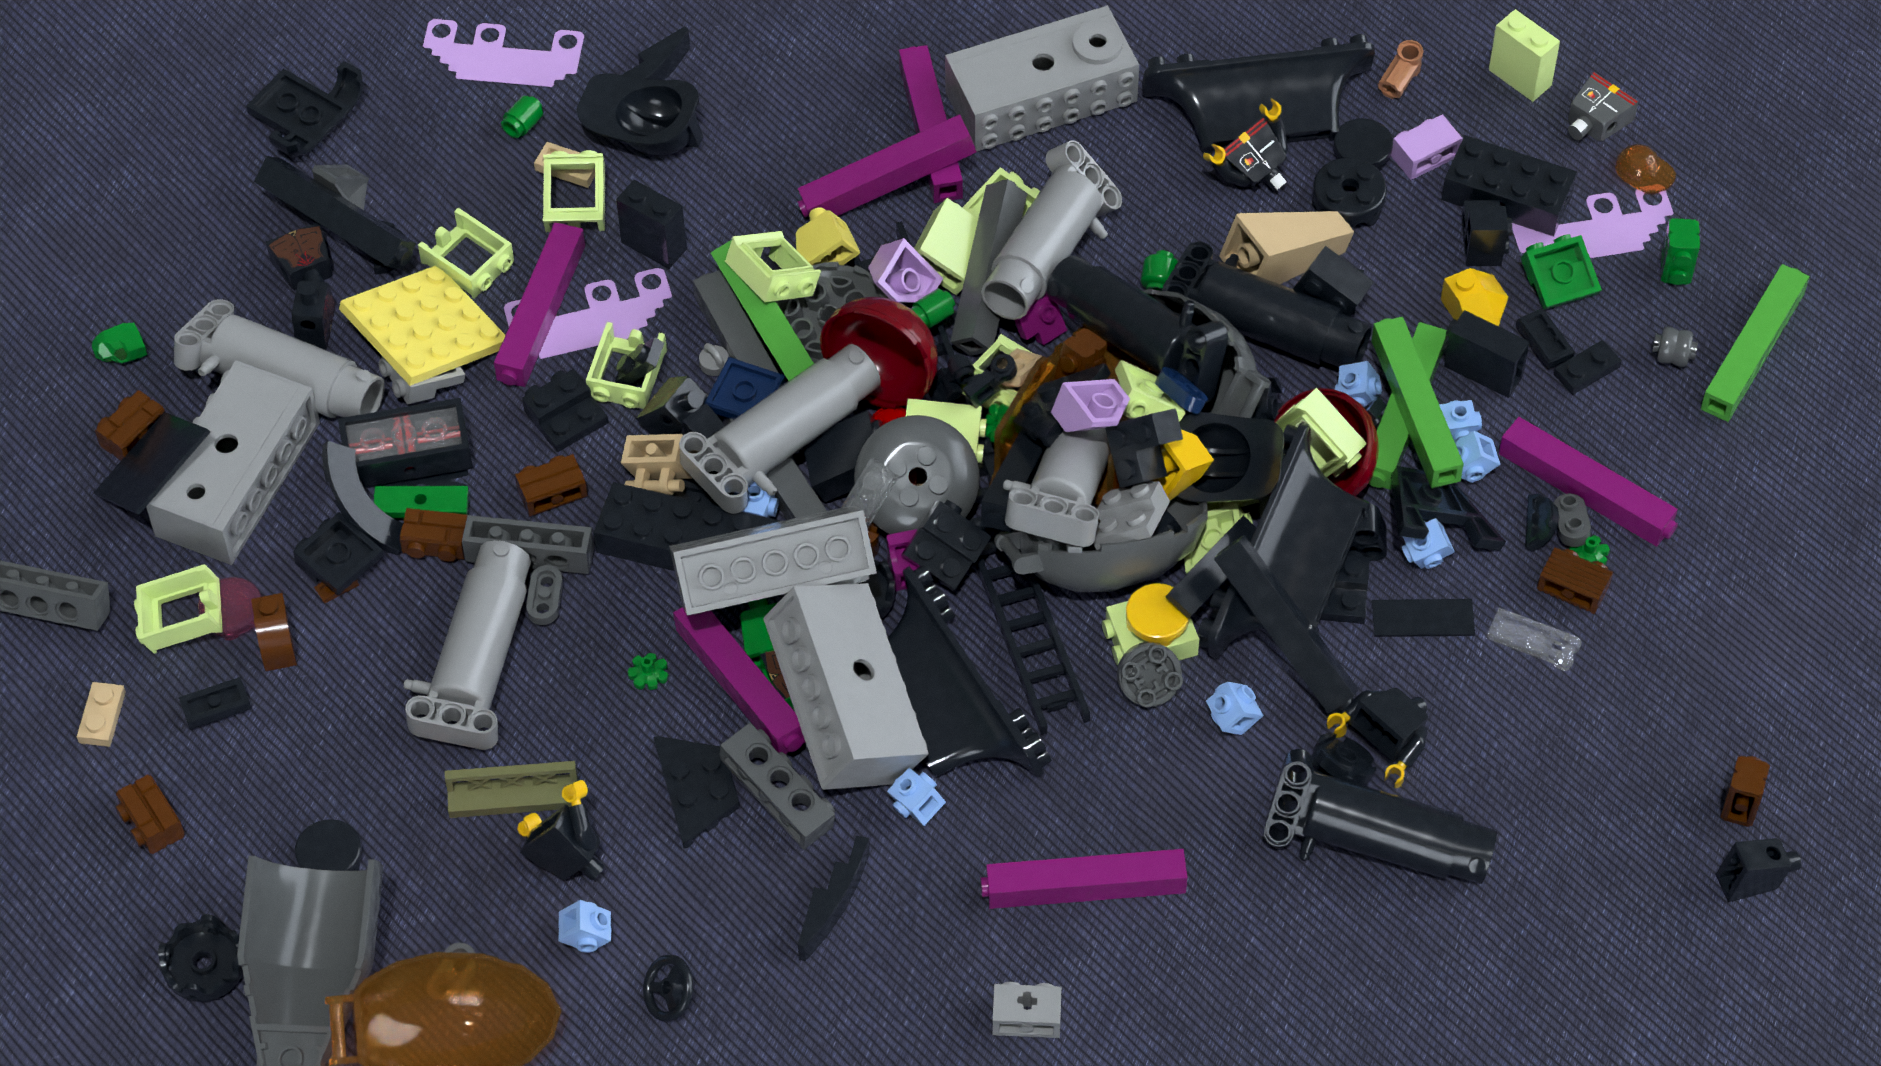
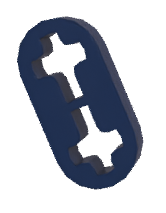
(1181, 390)

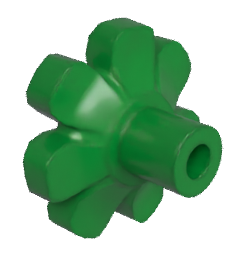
(997, 412)
(1592, 550)
(648, 671)

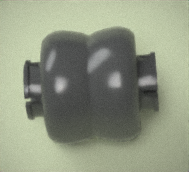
(1675, 346)

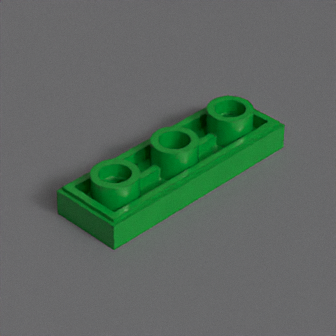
(395, 499)

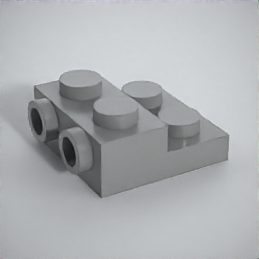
(423, 390)
(1130, 513)

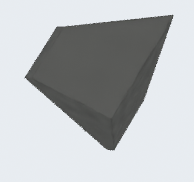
(344, 181)

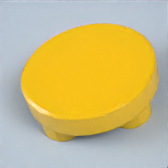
(1154, 616)

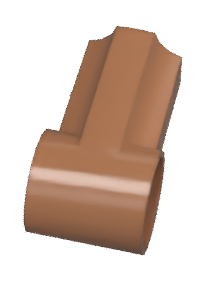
(1402, 69)

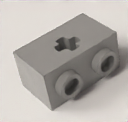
(1014, 1020)

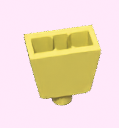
(826, 239)

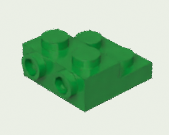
(1560, 271)

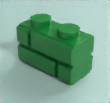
(1680, 251)

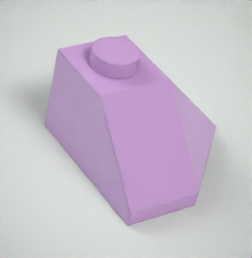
(903, 272)
(1089, 405)

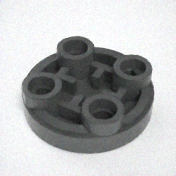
(1149, 674)

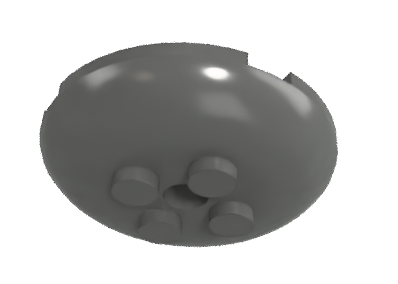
(834, 288)
(927, 446)

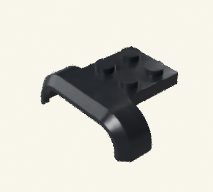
(304, 110)

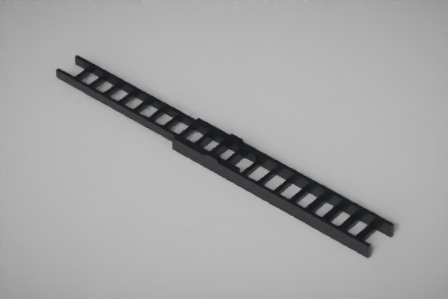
(986, 468)

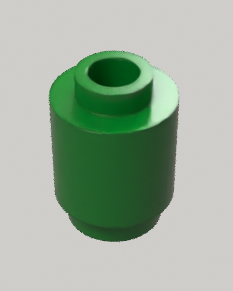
(522, 116)
(934, 307)

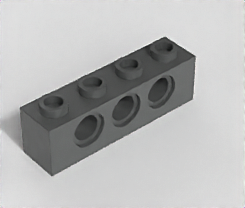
(557, 545)
(53, 596)
(802, 826)

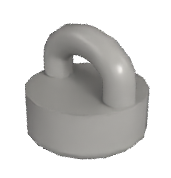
(712, 359)

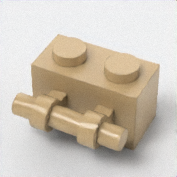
(655, 458)

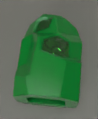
(119, 344)

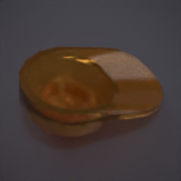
(1644, 169)

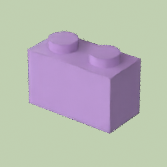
(1426, 146)

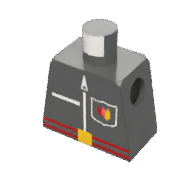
(1600, 109)

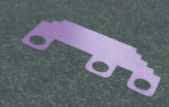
(504, 65)
(1606, 232)
(585, 327)

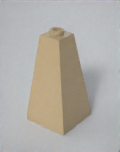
(1284, 242)

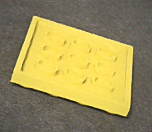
(423, 324)

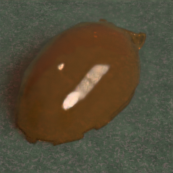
(446, 1014)

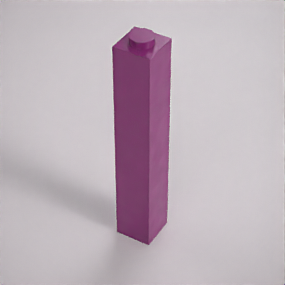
(926, 112)
(888, 168)
(539, 304)
(1596, 484)
(740, 678)
(1085, 878)

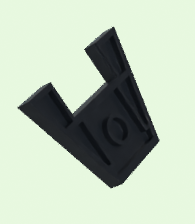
(1447, 503)

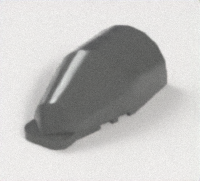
(300, 942)

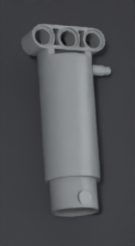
(1050, 230)
(219, 338)
(778, 427)
(1062, 490)
(473, 652)

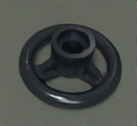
(675, 988)

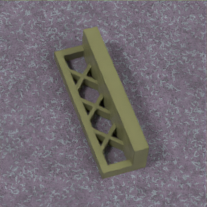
(511, 792)

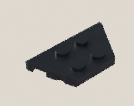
(1036, 414)
(697, 785)

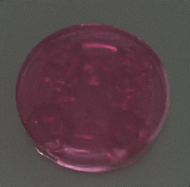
(235, 606)

